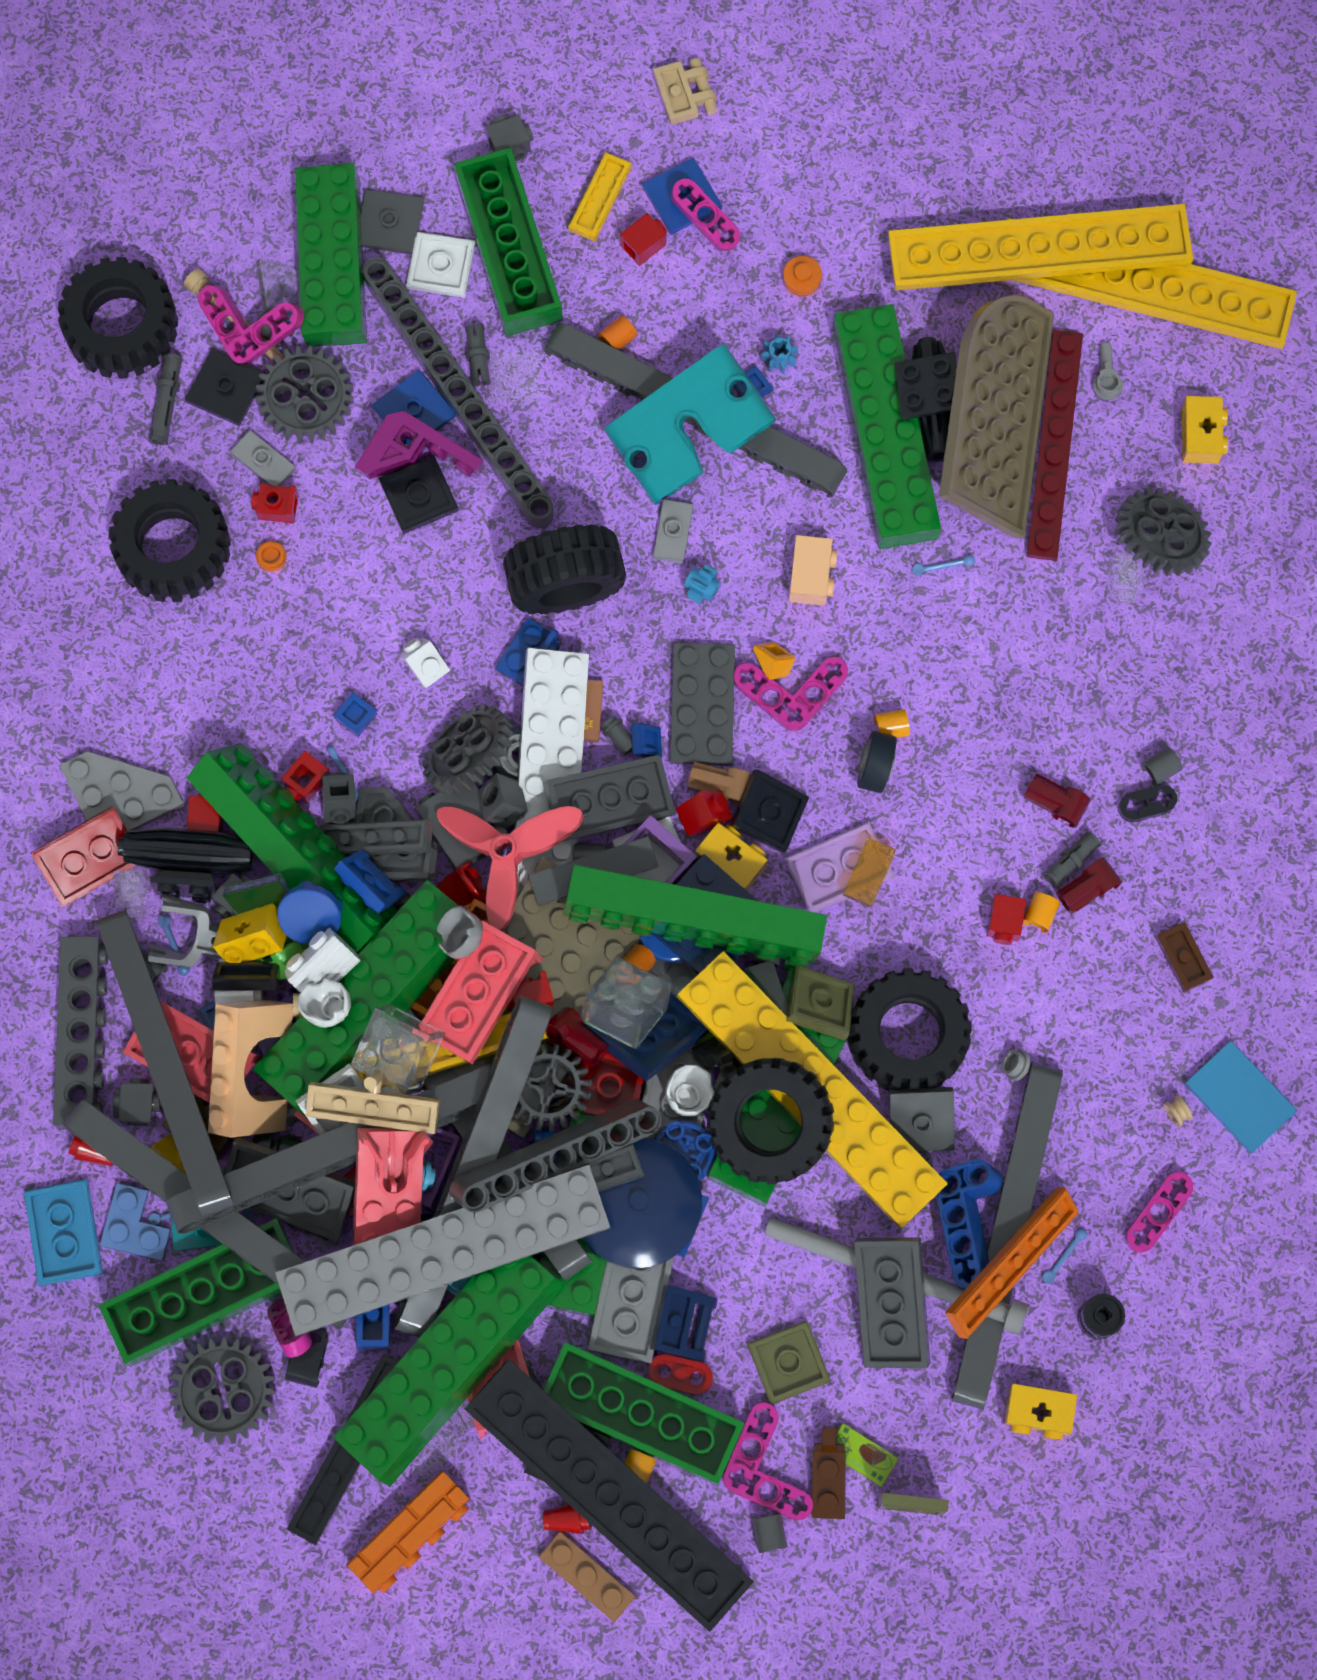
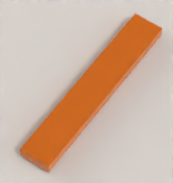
(1011, 1262)

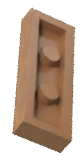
(587, 1577)

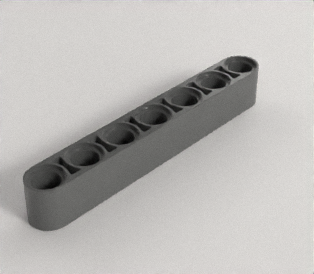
(542, 1152)

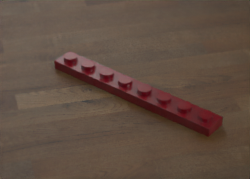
(1054, 445)

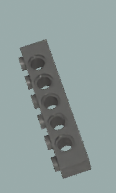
(73, 954)

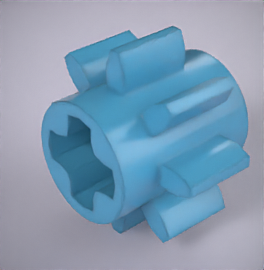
(783, 360)
(702, 584)

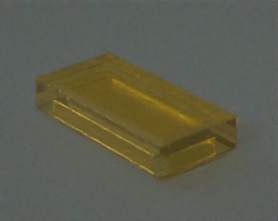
(869, 872)

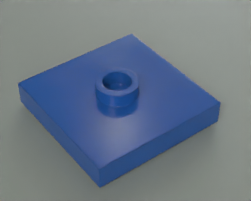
(659, 193)
(418, 399)

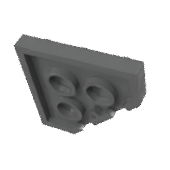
(383, 805)

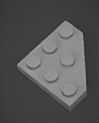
(134, 792)

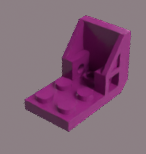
(389, 454)

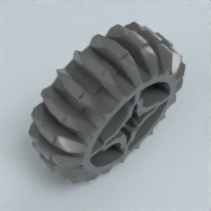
(561, 1092)

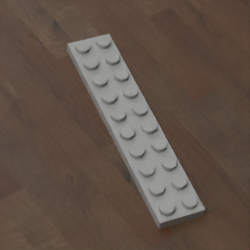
(441, 1251)
(633, 1296)

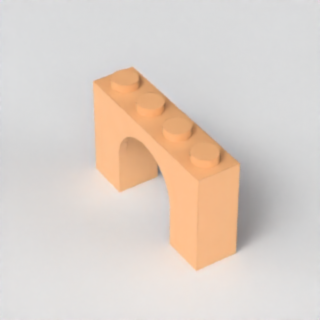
(236, 1032)

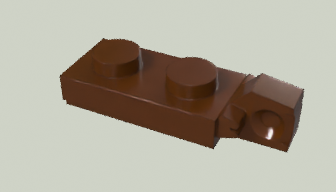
(829, 1477)

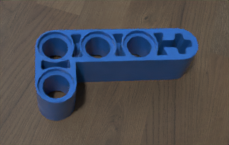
(970, 1227)

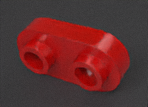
(680, 1374)

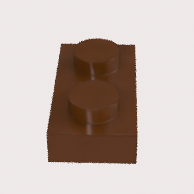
(1184, 957)

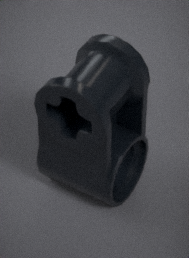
(306, 1367)

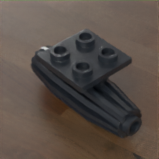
(927, 393)
(185, 859)

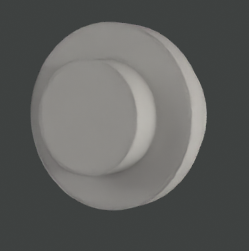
(1016, 1064)

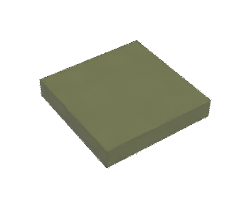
(820, 1002)
(788, 1362)
(912, 1504)

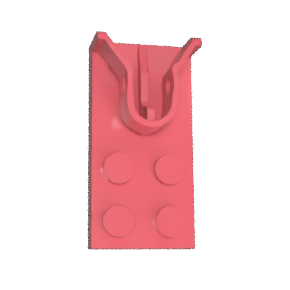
(480, 992)
(194, 1047)
(387, 1181)

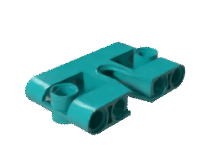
(658, 421)

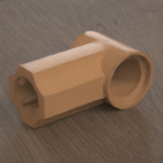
(730, 781)

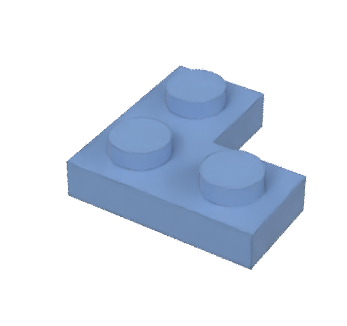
(127, 1232)

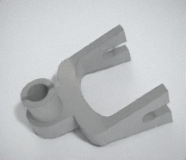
(202, 942)

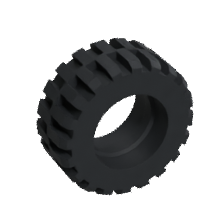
(108, 282)
(160, 504)
(564, 569)
(919, 990)
(726, 1120)

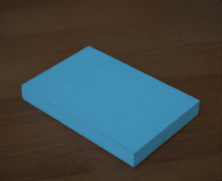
(1240, 1097)
(63, 1232)

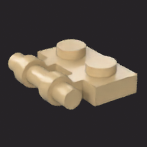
(677, 94)

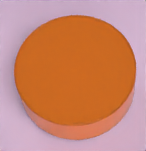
(271, 556)

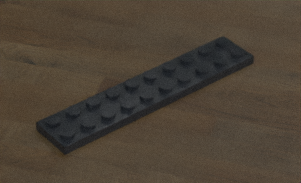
(609, 1495)

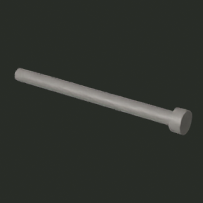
(1012, 1315)

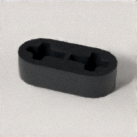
(1149, 810)

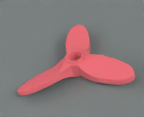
(526, 841)

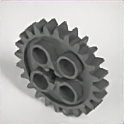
(287, 414)
(1163, 531)
(467, 749)
(193, 1399)

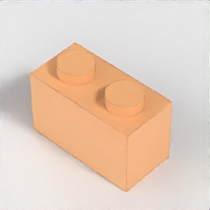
(811, 569)

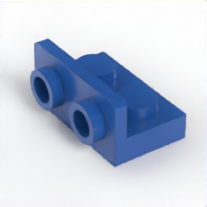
(530, 636)

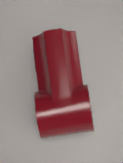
(1062, 802)
(1093, 883)
(568, 1031)

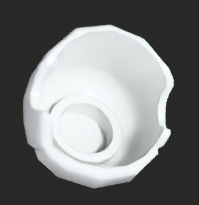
(324, 1003)
(689, 1090)

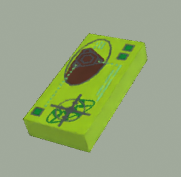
(866, 1456)

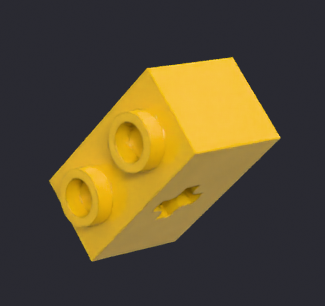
(1196, 444)
(727, 839)
(250, 935)
(1058, 1404)

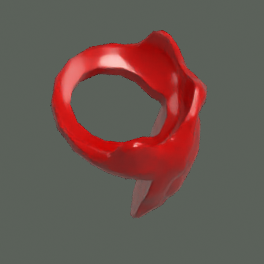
(463, 885)

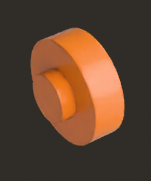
(802, 276)

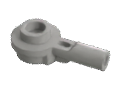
(1108, 383)

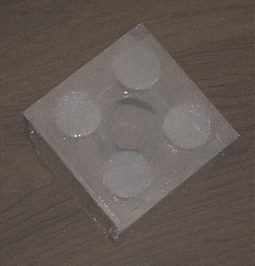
(626, 1002)
(398, 1048)

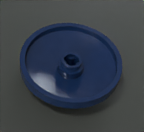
(652, 1214)

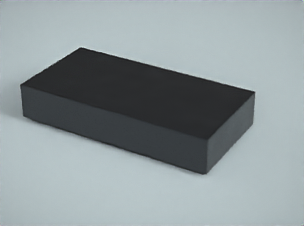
(246, 976)

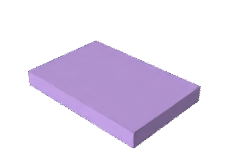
(826, 868)

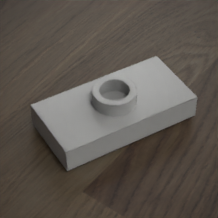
(262, 460)
(673, 531)

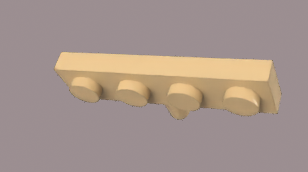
(372, 1106)

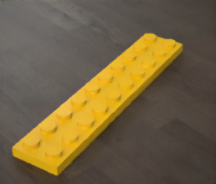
(1040, 247)
(1188, 297)
(862, 1138)

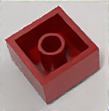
(610, 1085)

